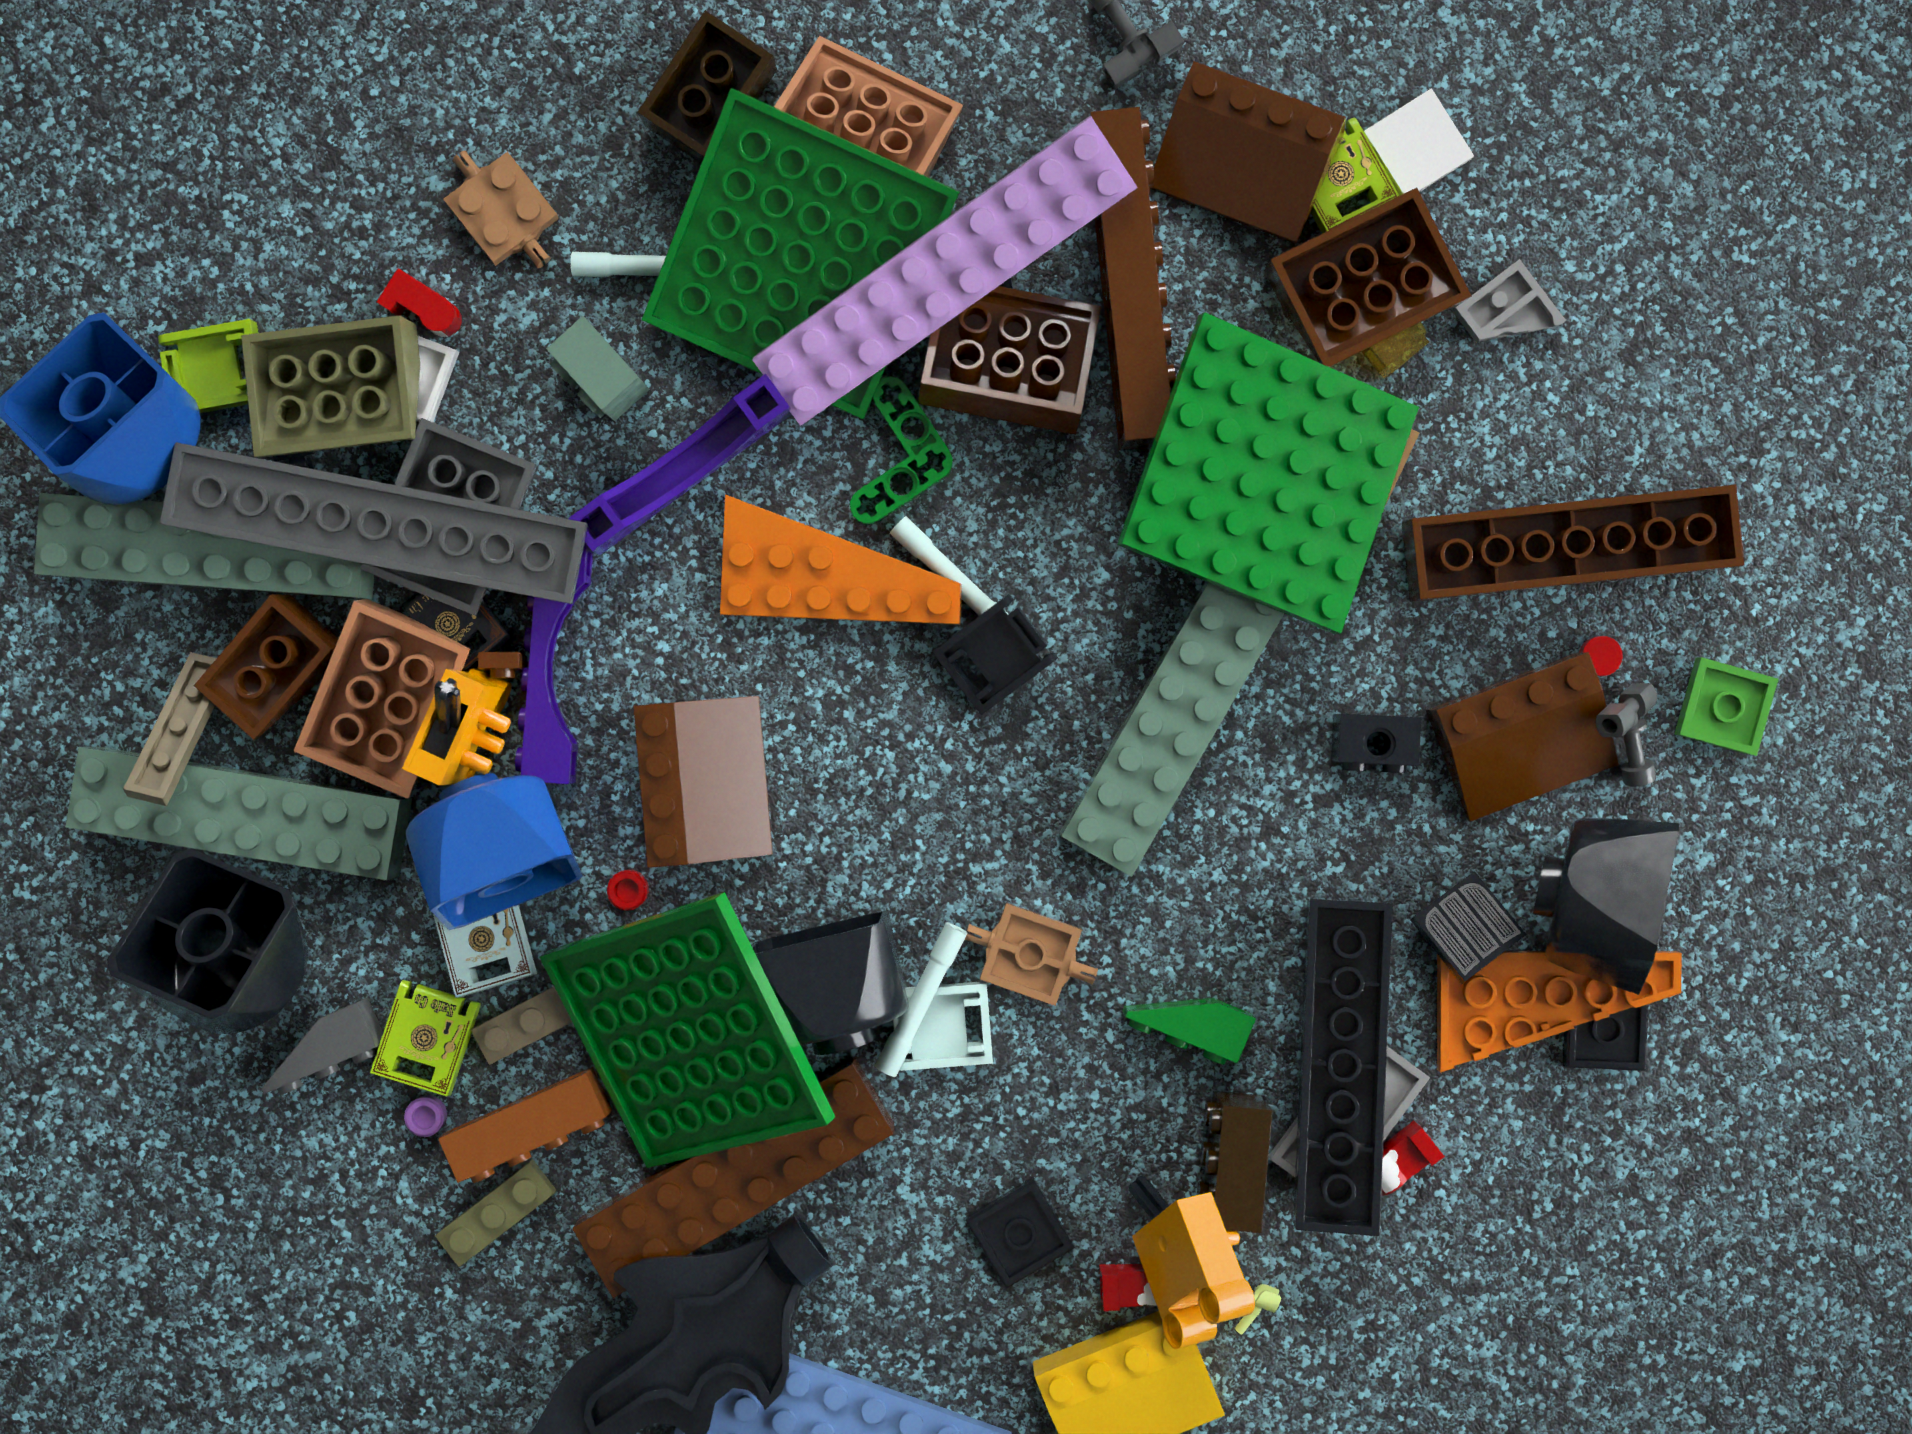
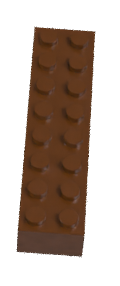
(1131, 288)
(1573, 543)
(719, 1190)

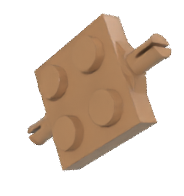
(501, 209)
(1030, 954)

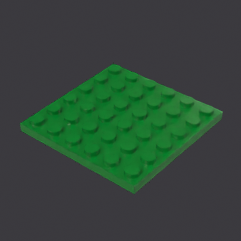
(782, 230)
(1268, 474)
(687, 1033)

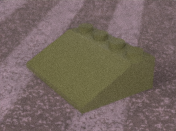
(332, 385)

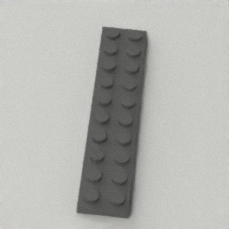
(373, 523)

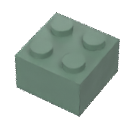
(603, 375)

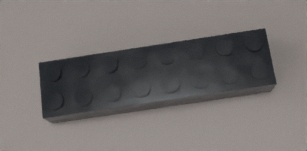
(1343, 1067)

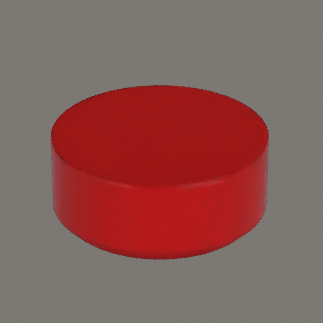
(1604, 653)
(627, 889)

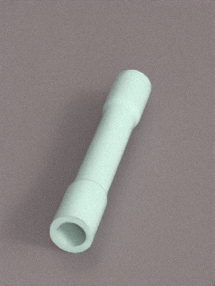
(605, 264)
(922, 548)
(901, 1038)

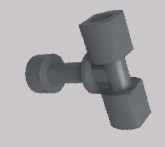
(1137, 45)
(1626, 721)

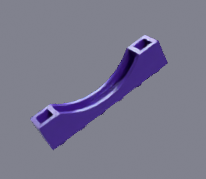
(711, 446)
(548, 743)

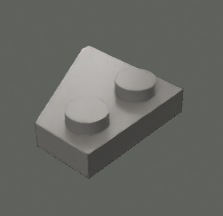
(1508, 307)

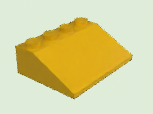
(1127, 1383)

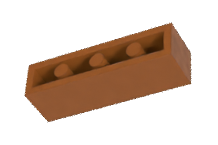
(526, 1125)

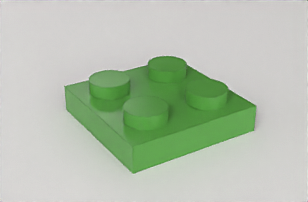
(1726, 706)

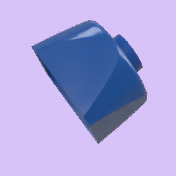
(102, 414)
(489, 848)

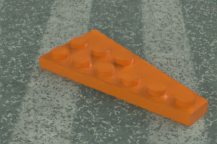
(802, 572)
(1529, 999)

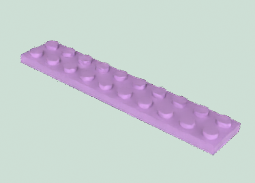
(946, 270)

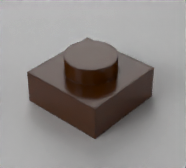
(502, 664)

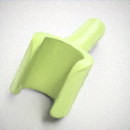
(1265, 1298)

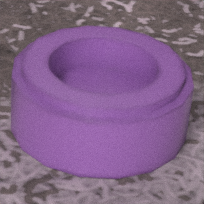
(425, 1116)

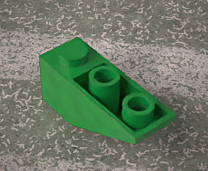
(1200, 1022)

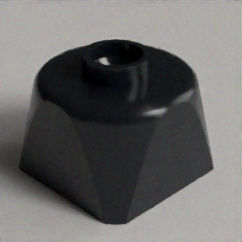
(1608, 898)
(213, 945)
(836, 980)

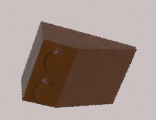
(269, 664)

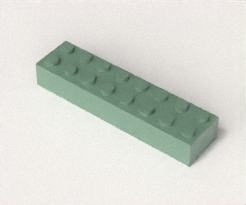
(130, 545)
(1170, 726)
(245, 815)

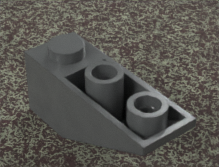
(332, 1039)

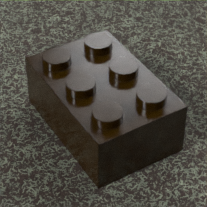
(697, 83)
(1237, 1158)

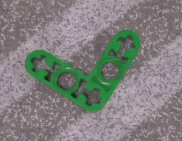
(915, 449)

